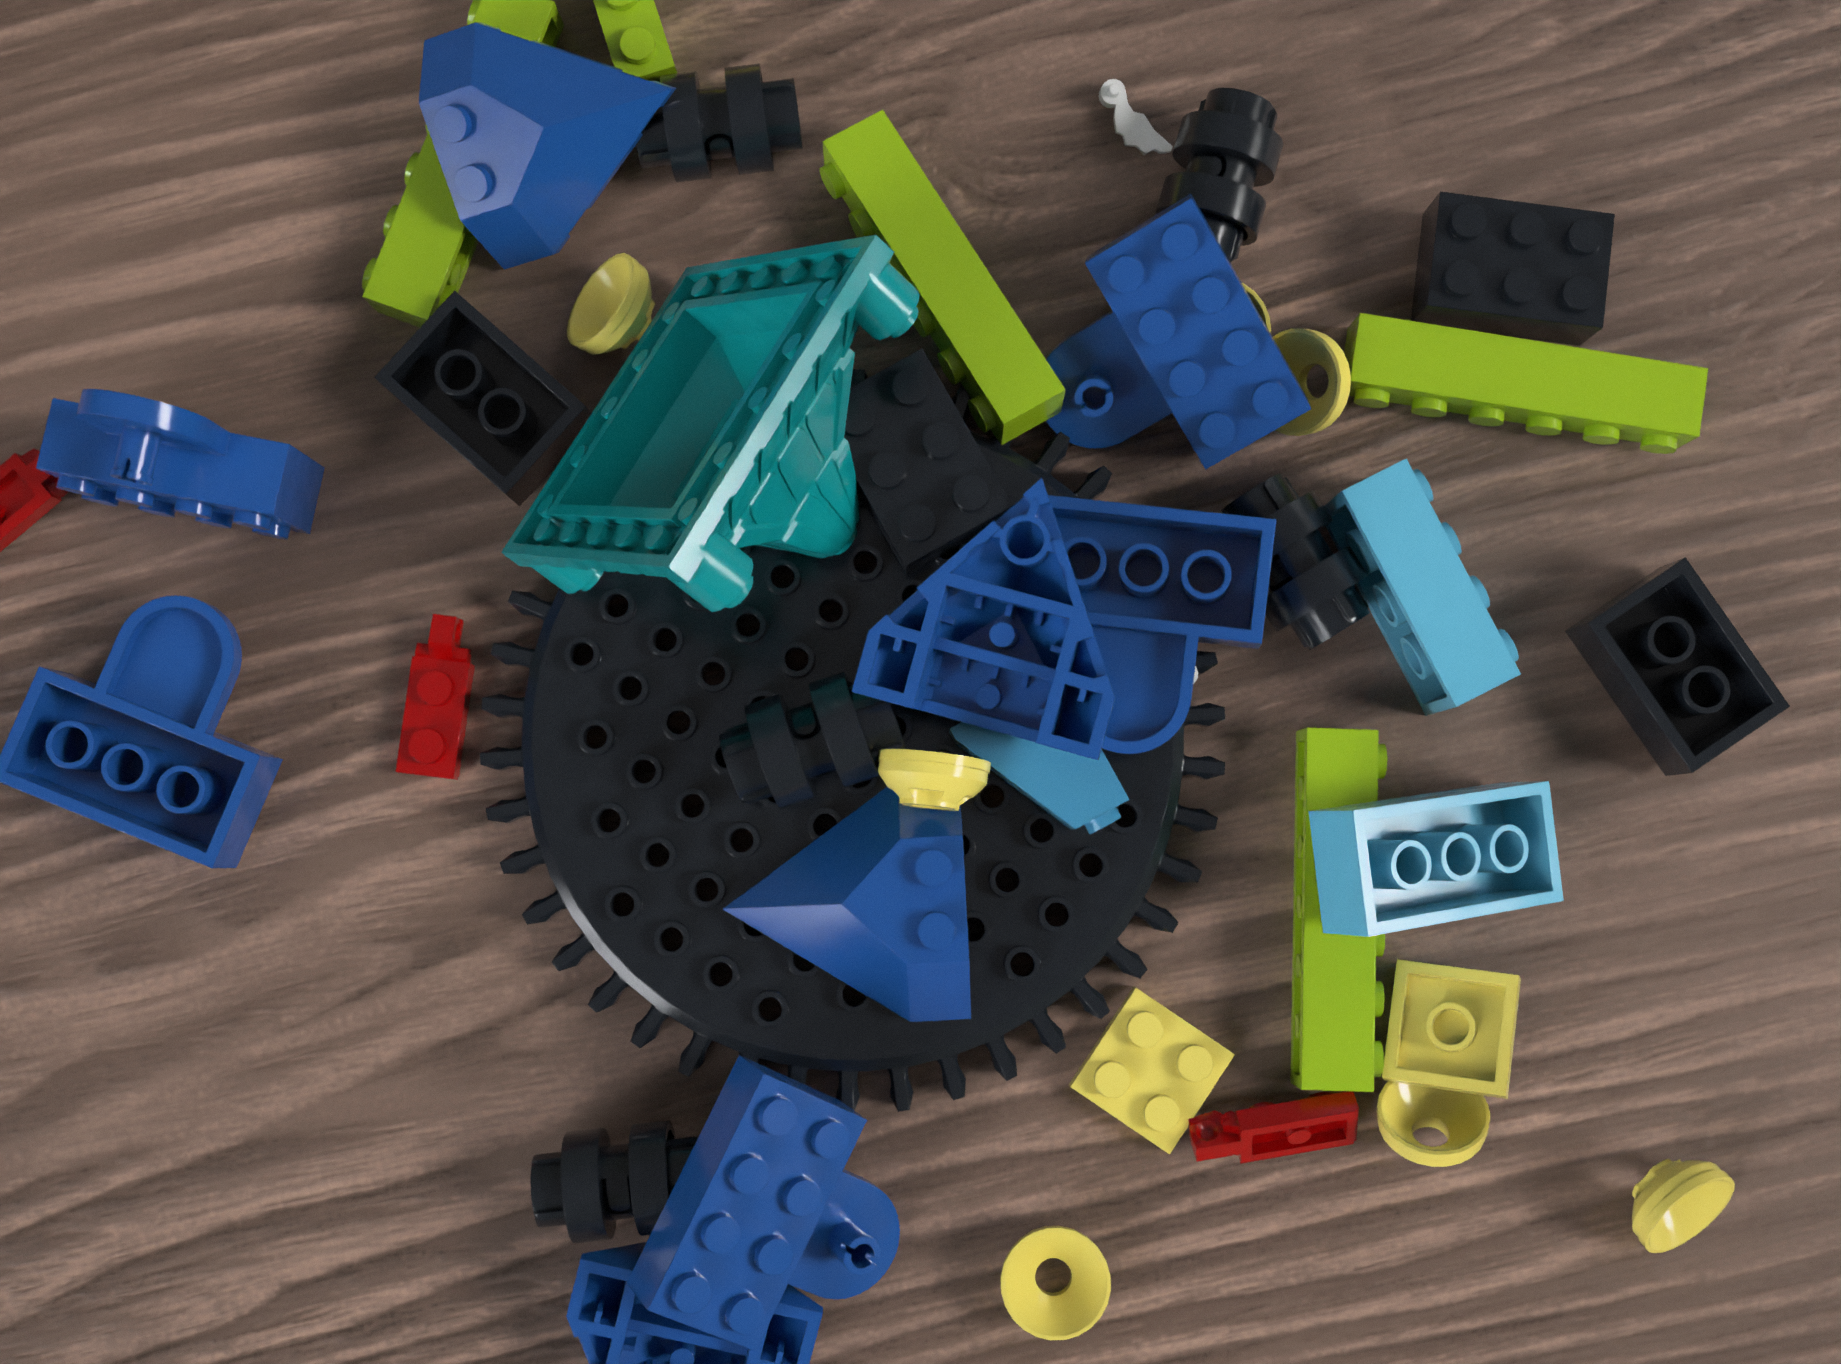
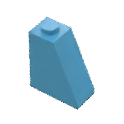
(1060, 782)

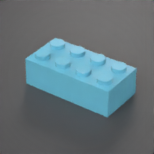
(1420, 589)
(1435, 857)

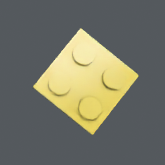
(1452, 1028)
(1151, 1070)

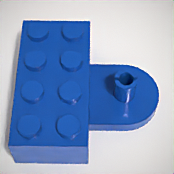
(1174, 344)
(177, 462)
(1153, 592)
(144, 737)
(765, 1210)

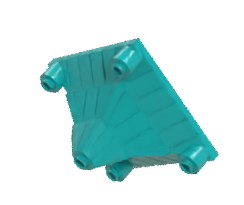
(723, 427)

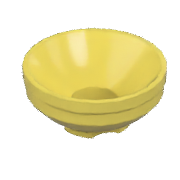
(612, 307)
(1302, 351)
(932, 777)
(1459, 1115)
(1678, 1202)
(1059, 1313)

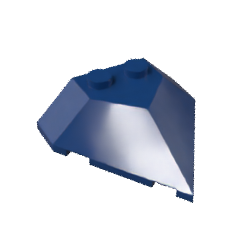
(527, 134)
(999, 639)
(877, 907)
(620, 1329)

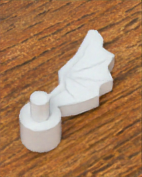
(1131, 125)

